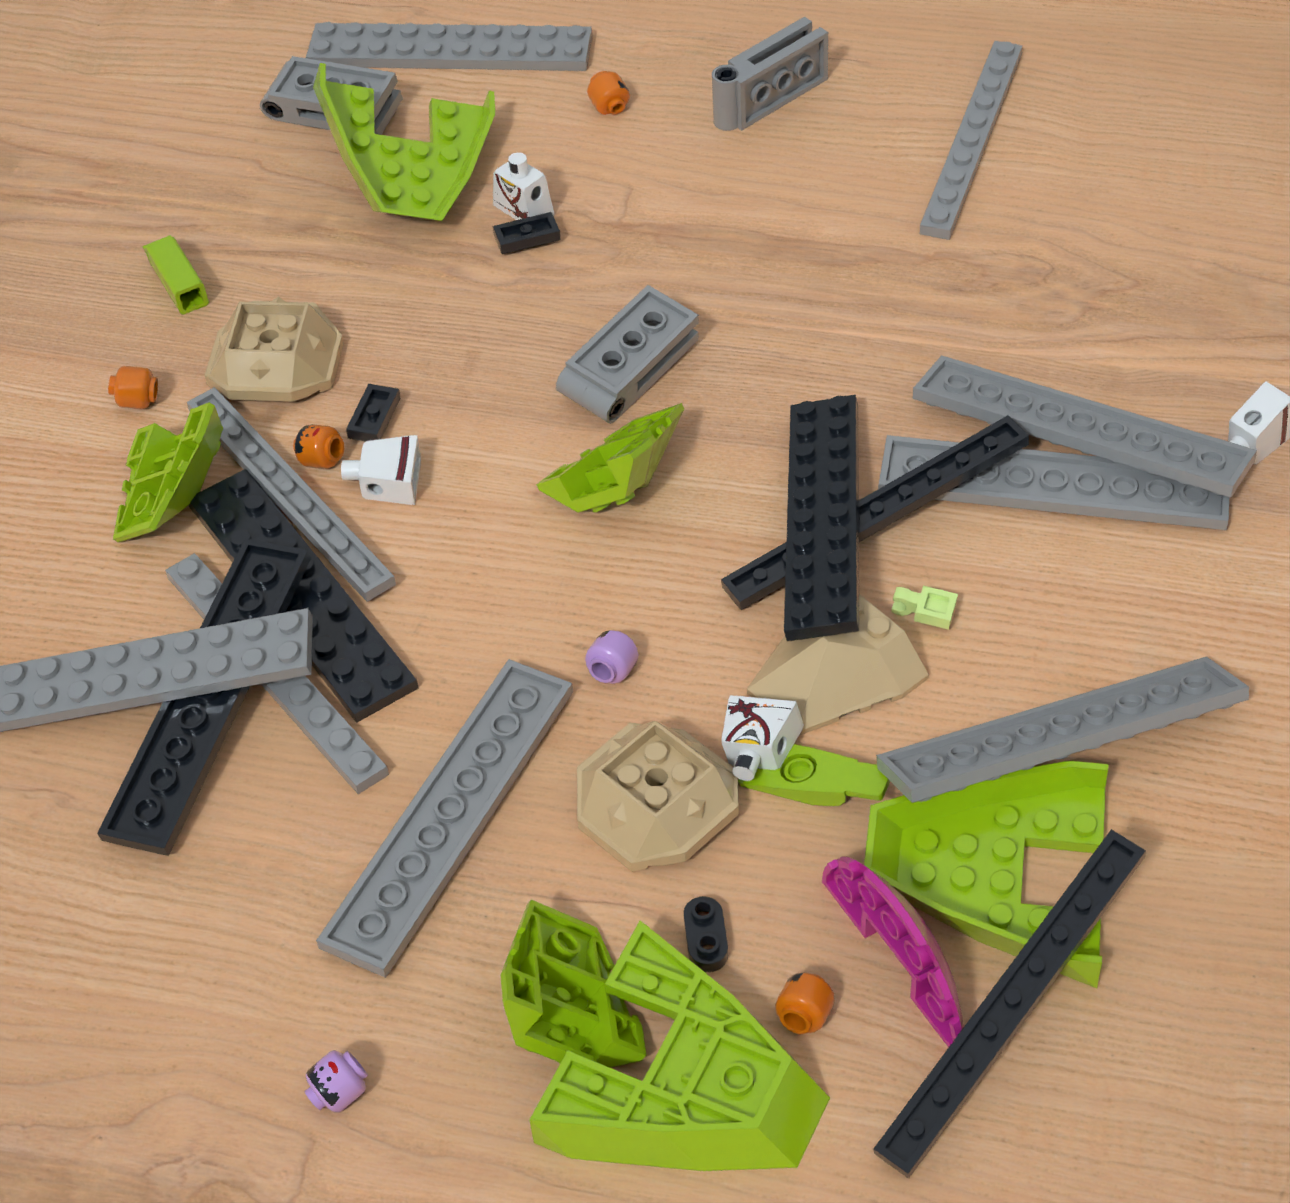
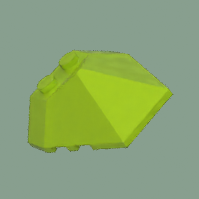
(617, 466)
(166, 471)
(559, 995)

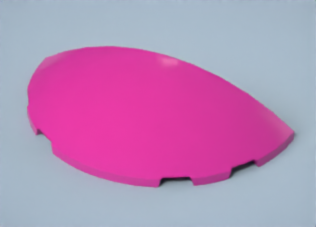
(880, 908)

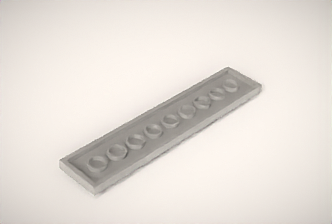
(452, 46)
(1087, 426)
(1066, 485)
(156, 669)
(1060, 729)
(444, 819)

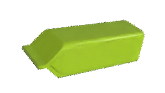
(176, 274)

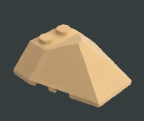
(842, 670)

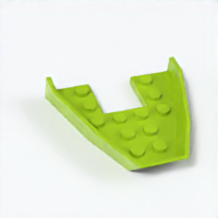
(404, 173)
(966, 851)
(713, 1095)

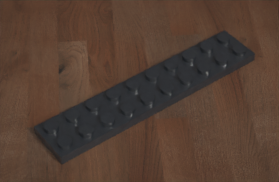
(822, 520)
(345, 644)
(192, 729)

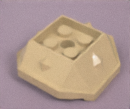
(275, 352)
(654, 795)

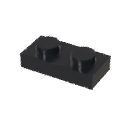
(526, 233)
(373, 413)

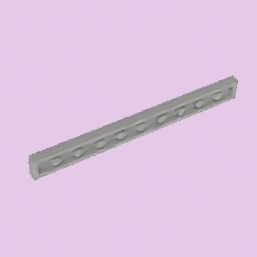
(970, 141)
(298, 500)
(296, 695)

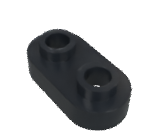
(705, 931)

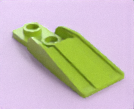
(820, 778)

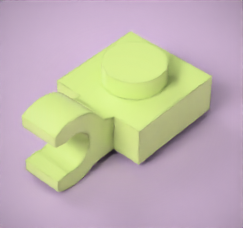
(930, 606)

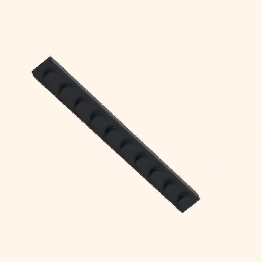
(891, 502)
(1008, 1004)

